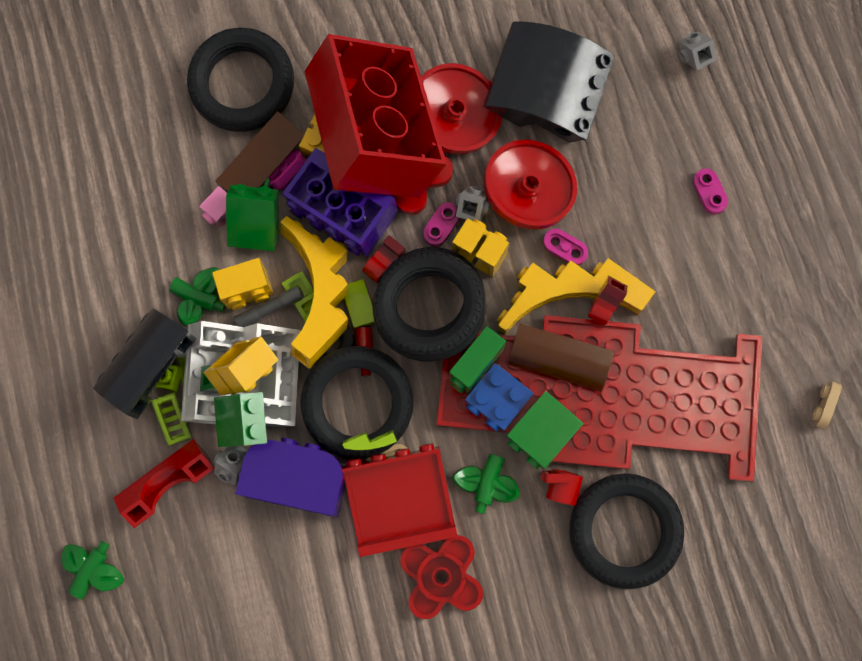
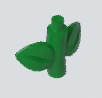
(197, 296)
(487, 483)
(90, 569)

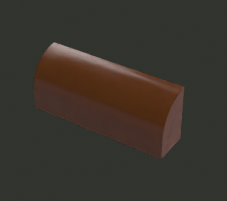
(262, 154)
(561, 357)

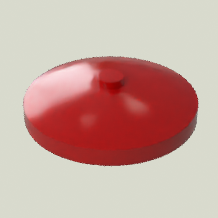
(457, 102)
(530, 184)

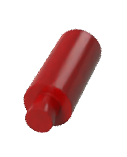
(364, 338)

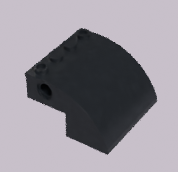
(549, 80)
(143, 363)

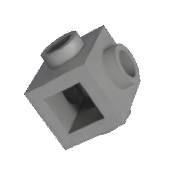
(697, 50)
(466, 203)
(229, 464)

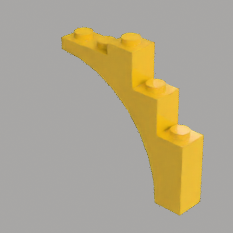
(571, 282)
(325, 321)

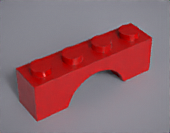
(140, 498)

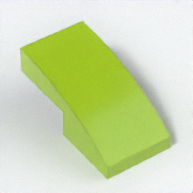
(359, 304)
(303, 305)
(362, 441)

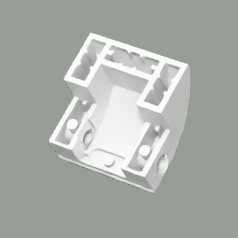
(278, 386)

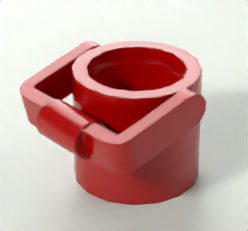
(562, 486)

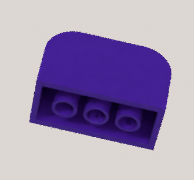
(293, 476)

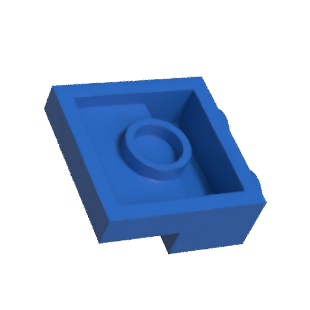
(498, 398)

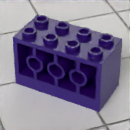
(347, 216)

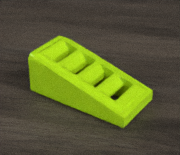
(156, 402)

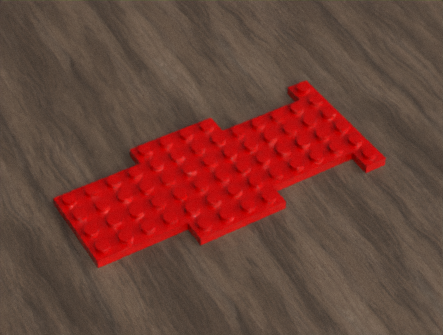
(645, 402)

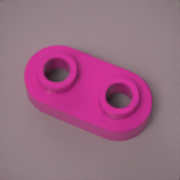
(287, 169)
(710, 190)
(441, 223)
(566, 246)

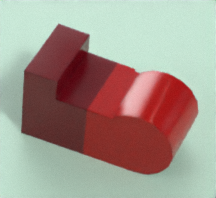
(383, 258)
(607, 300)

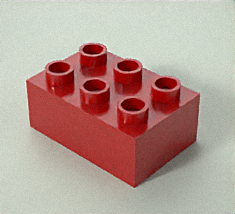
(374, 117)

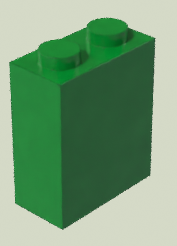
(252, 217)
(476, 360)
(240, 419)
(543, 431)

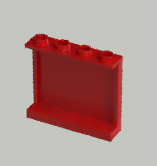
(399, 500)

